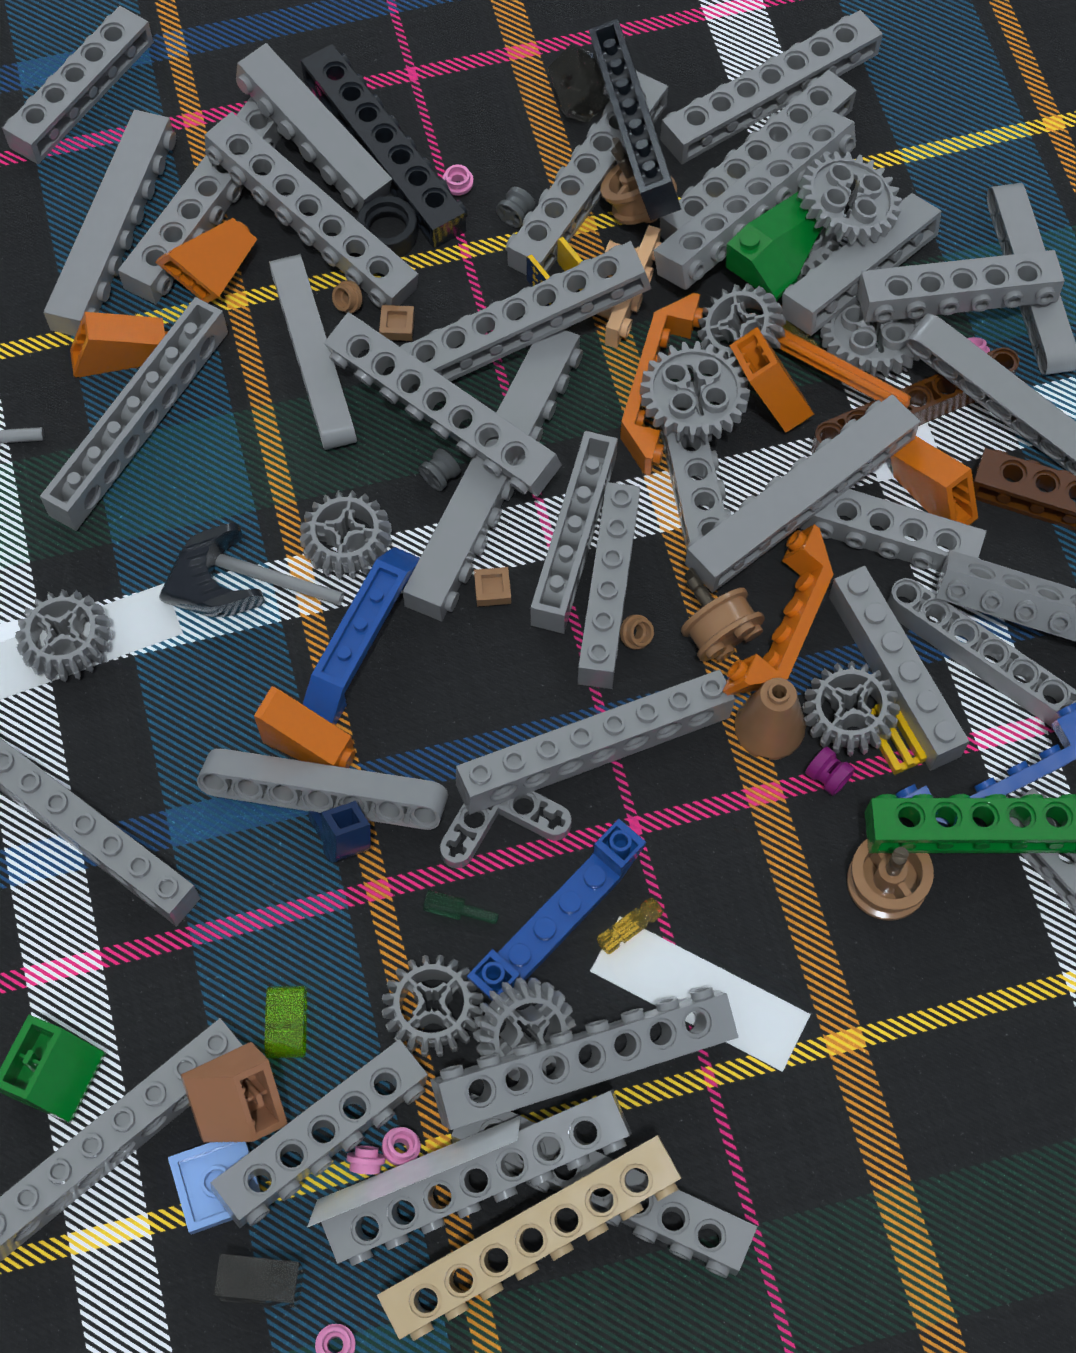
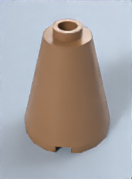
(771, 721)

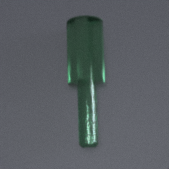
(455, 907)

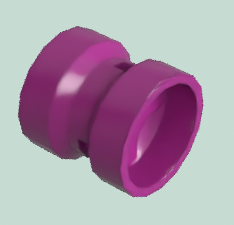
(830, 771)

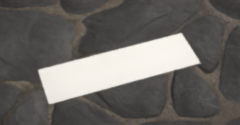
(135, 624)
(663, 970)
(415, 1170)

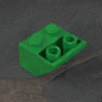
(49, 1069)

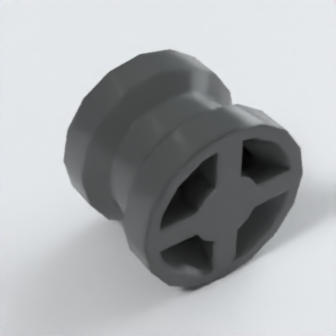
(515, 207)
(439, 469)

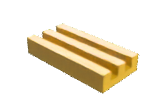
(911, 740)

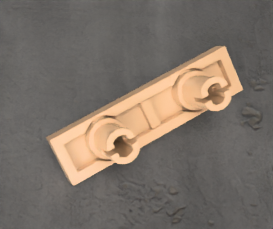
(619, 315)

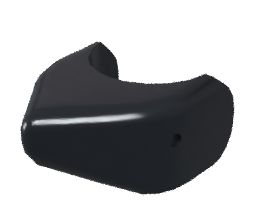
(191, 577)

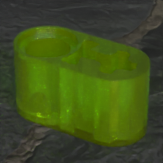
(286, 1022)

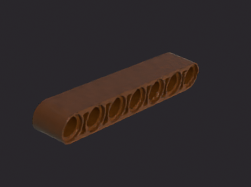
(924, 394)

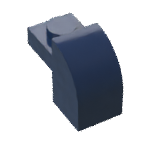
(342, 831)

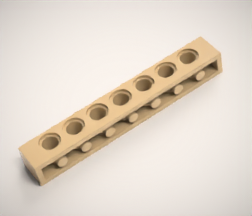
(402, 1301)

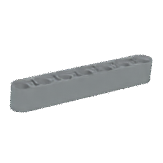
(1047, 323)
(311, 353)
(995, 389)
(981, 643)
(322, 787)

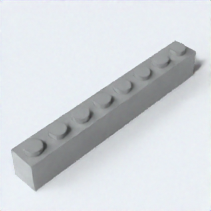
(111, 221)
(801, 492)

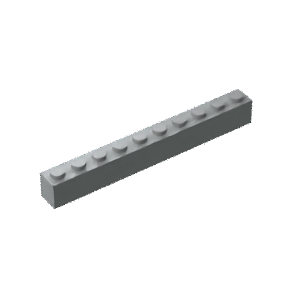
(480, 492)

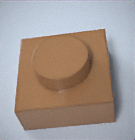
(397, 322)
(492, 586)

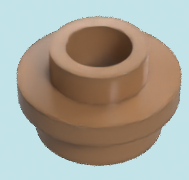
(347, 296)
(643, 635)

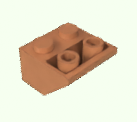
(235, 1097)

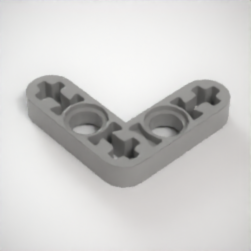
(506, 809)

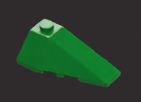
(773, 247)

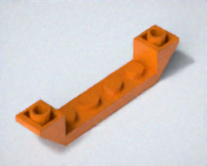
(676, 320)
(810, 560)

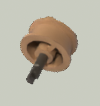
(622, 190)
(720, 621)
(889, 883)

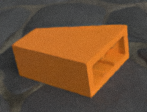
(209, 259)
(114, 342)
(771, 380)
(936, 481)
(301, 732)

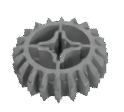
(727, 315)
(331, 524)
(63, 653)
(831, 690)
(549, 1011)
(421, 1017)

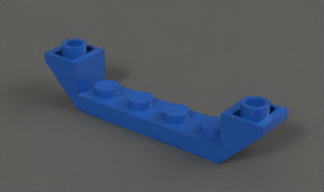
(357, 633)
(1022, 774)
(562, 912)

